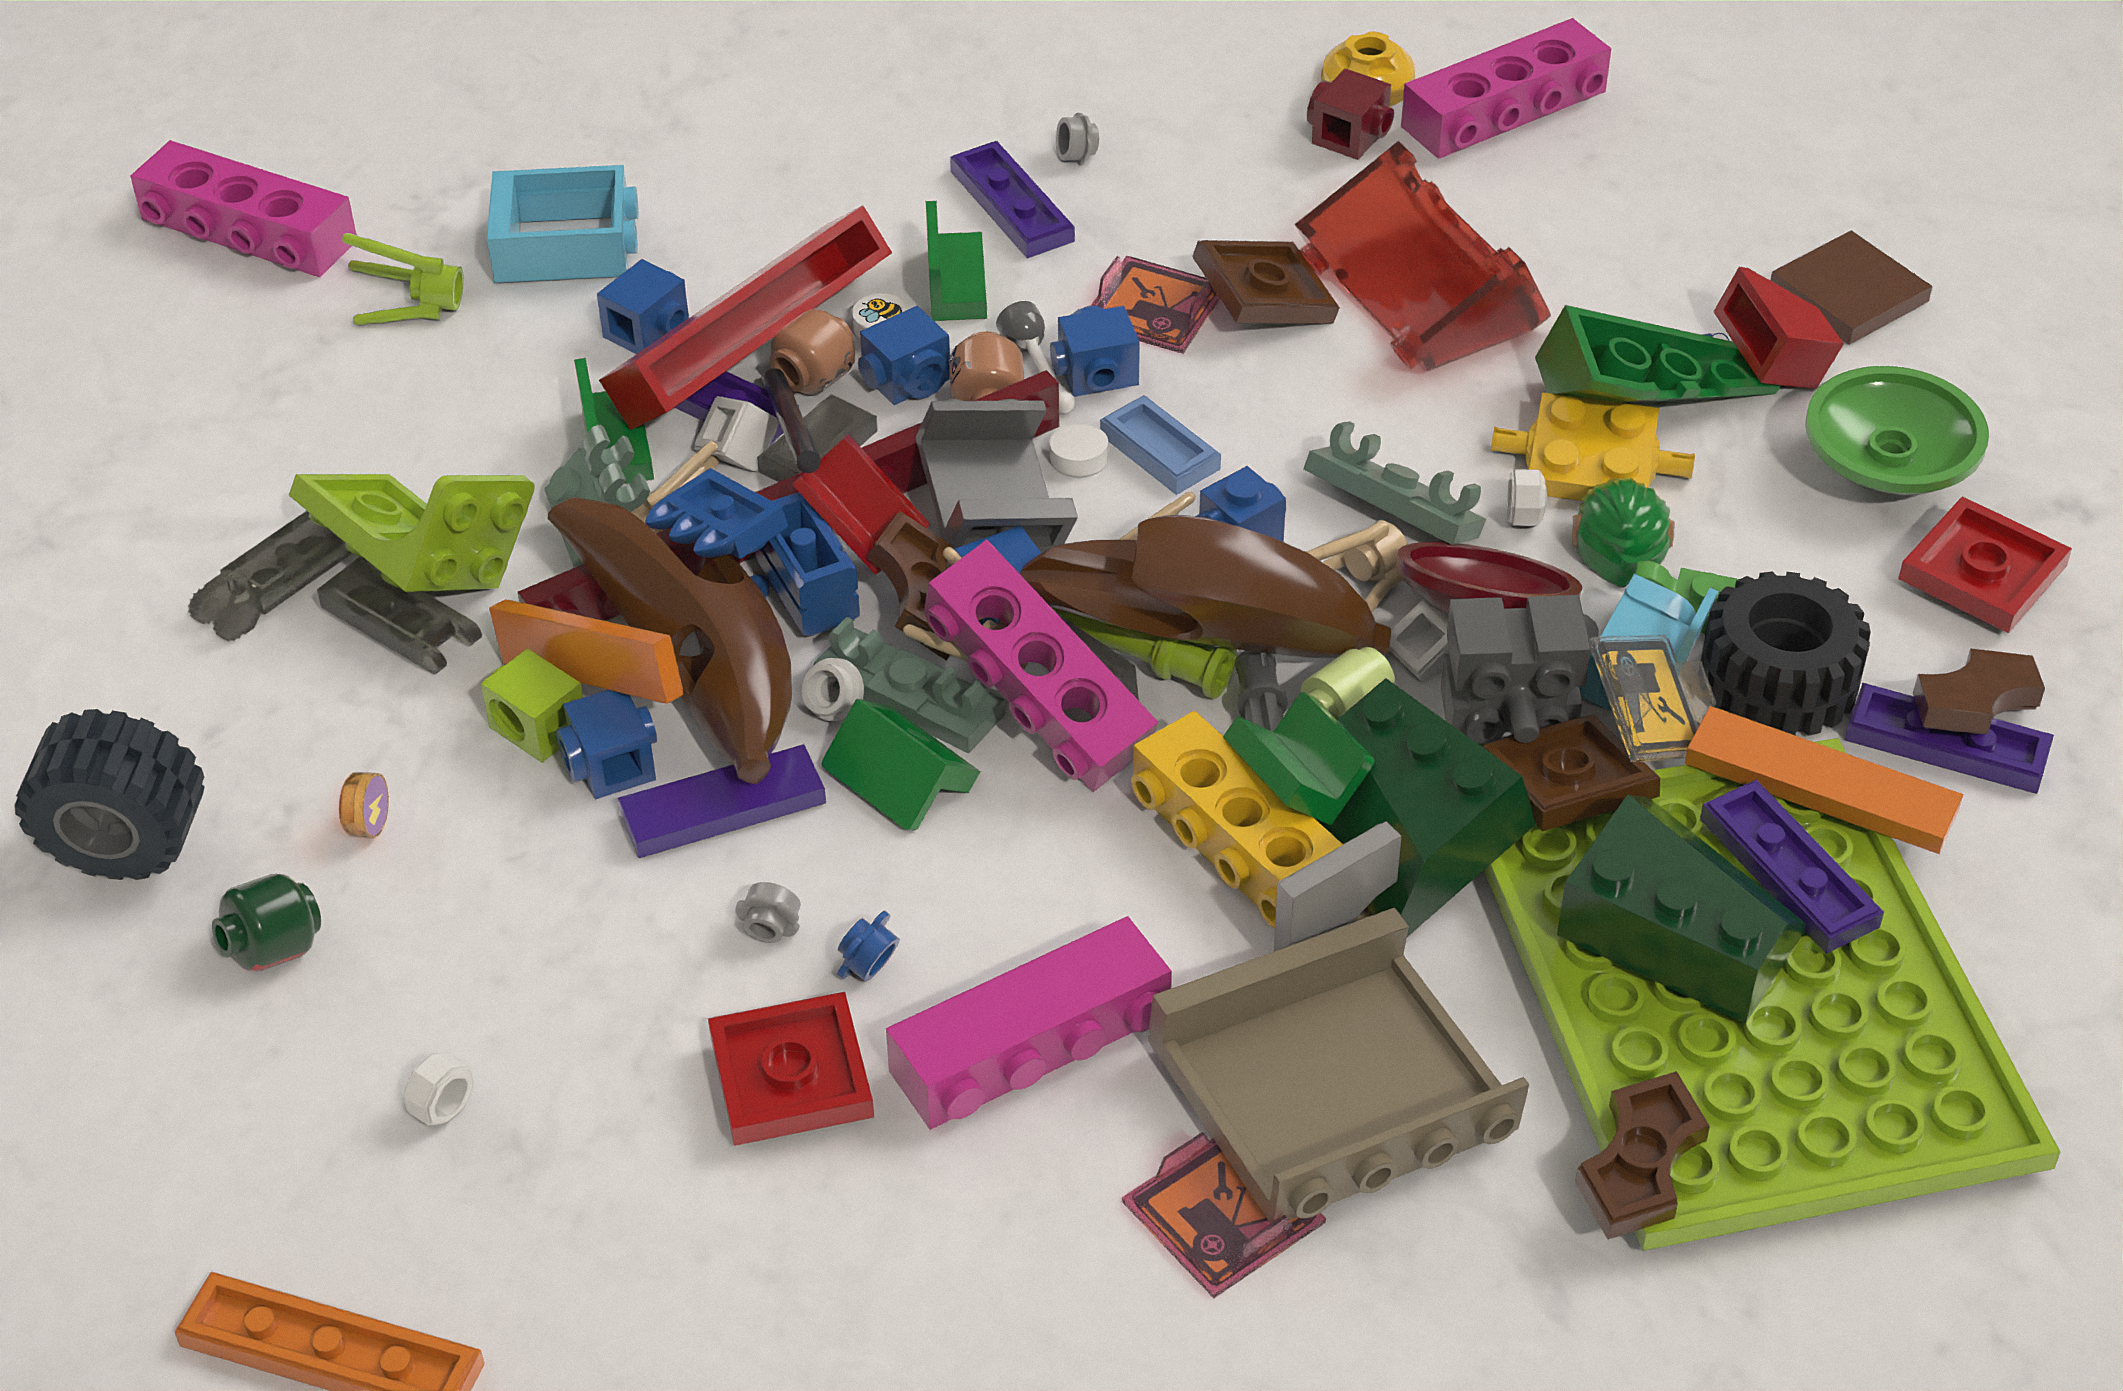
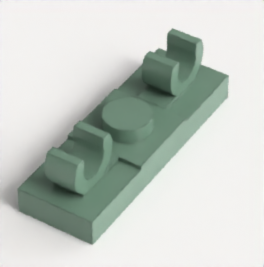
(1397, 487)
(917, 688)

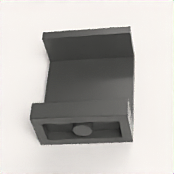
(988, 472)

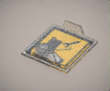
(1652, 694)

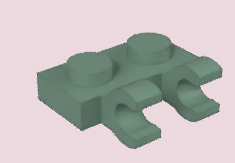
(597, 476)

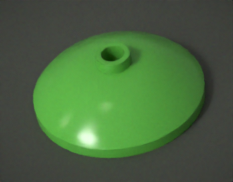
(1896, 429)

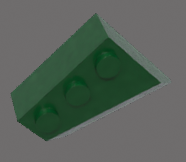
(1438, 792)
(1676, 911)

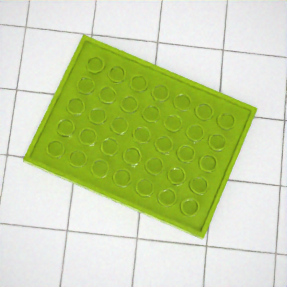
(1843, 1088)

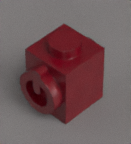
(1350, 113)

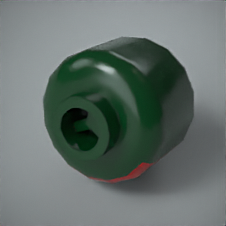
(266, 922)

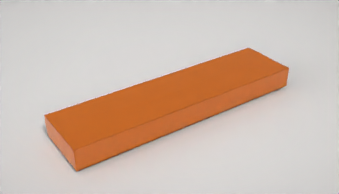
(591, 649)
(1824, 779)
(320, 1342)

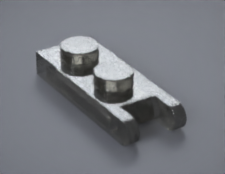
(401, 620)

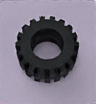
(1785, 652)

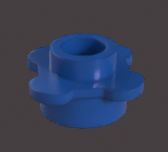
(867, 947)

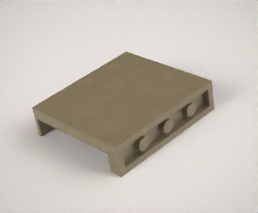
(1329, 1068)

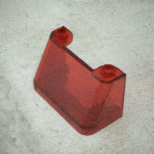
(1419, 265)

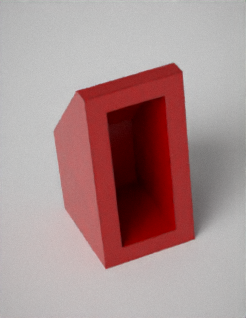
(1777, 331)

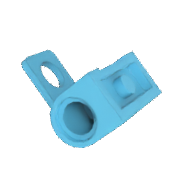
(1650, 611)

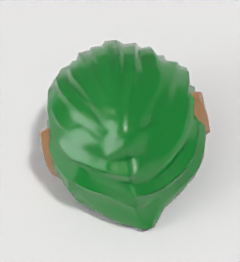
(1620, 527)

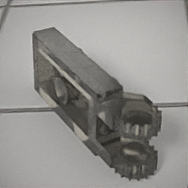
(266, 576)

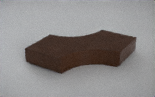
(910, 560)
(1978, 691)
(1630, 1179)

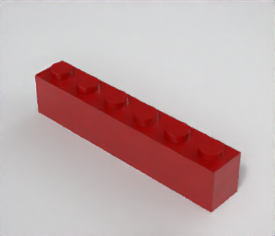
(744, 318)

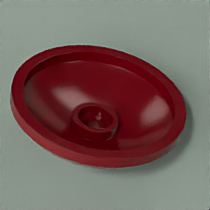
(1471, 571)

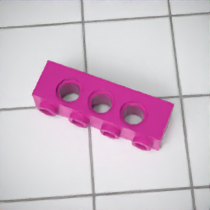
(1505, 87)
(243, 208)
(989, 586)

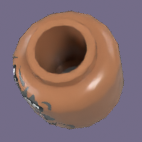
(813, 351)
(984, 365)

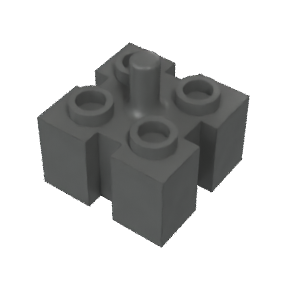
(1514, 666)

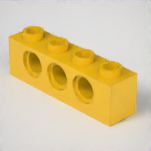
(1225, 809)

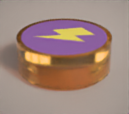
(364, 804)

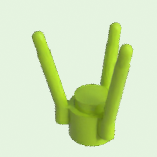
(430, 281)

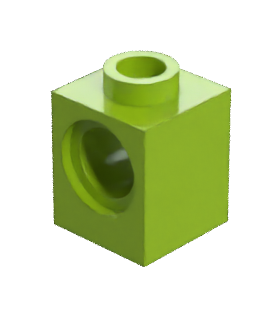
(527, 702)

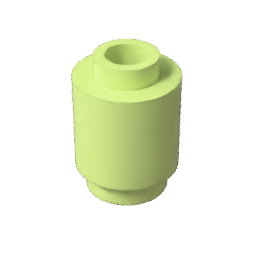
(1348, 679)

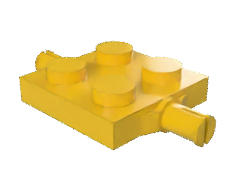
(1589, 442)

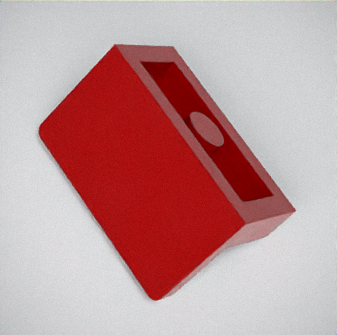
(855, 498)

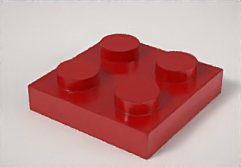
(1985, 564)
(790, 1068)

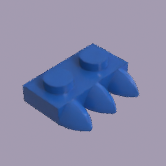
(718, 516)

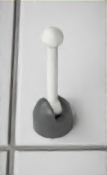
(1026, 327)

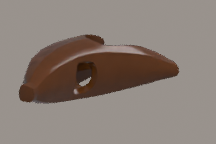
(1211, 588)
(743, 672)

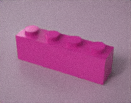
(1026, 1022)

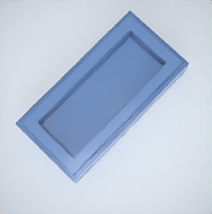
(1160, 444)

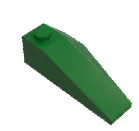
(1640, 361)

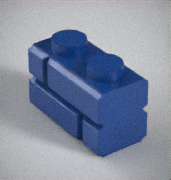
(810, 569)

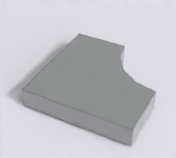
(1336, 886)

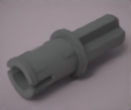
(1261, 696)

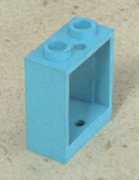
(561, 195)

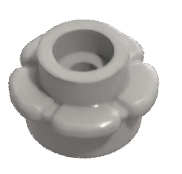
(1076, 138)
(769, 912)

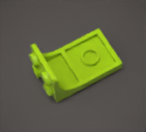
(447, 544)

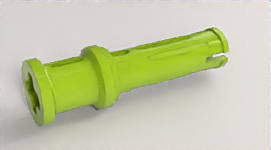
(1190, 661)

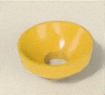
(1374, 57)

